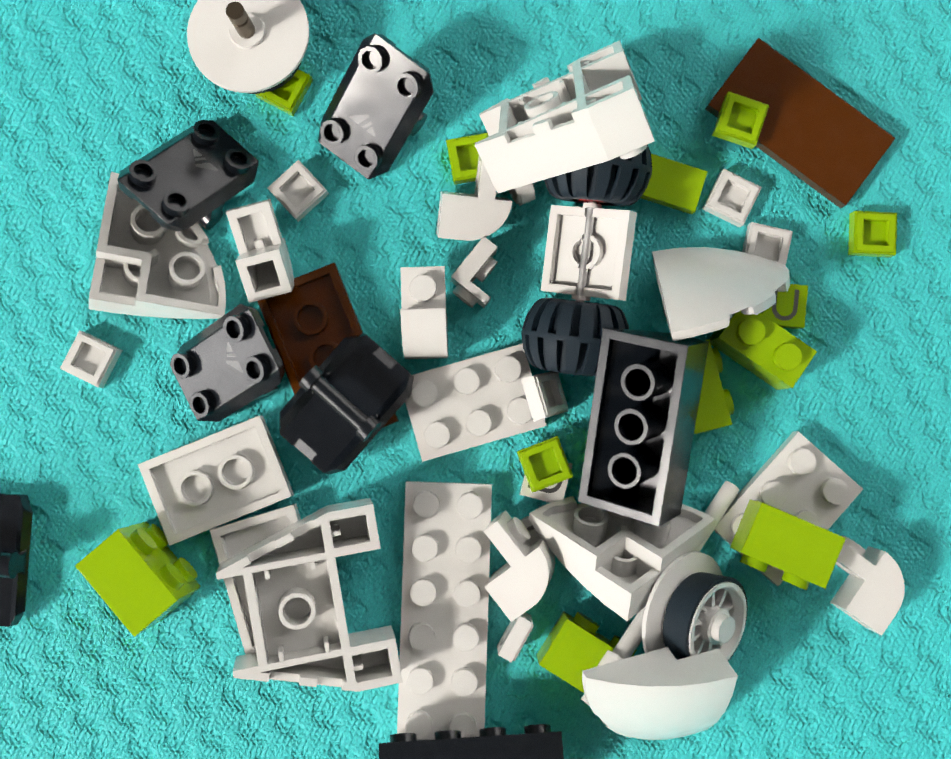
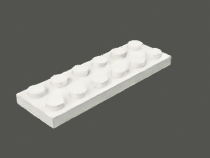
(444, 608)

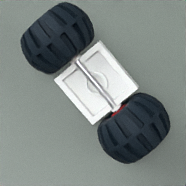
(587, 258)

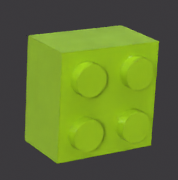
(139, 576)

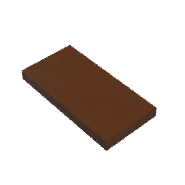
(807, 124)
(311, 322)

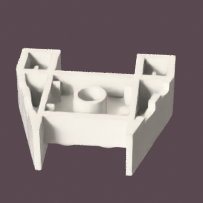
(566, 122)
(300, 606)

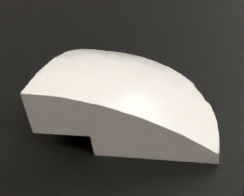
(153, 268)
(710, 284)
(615, 553)
(660, 696)

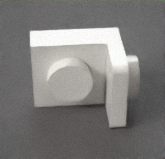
(476, 265)

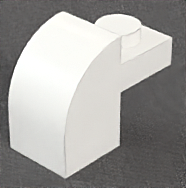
(472, 215)
(262, 251)
(423, 312)
(529, 567)
(873, 587)

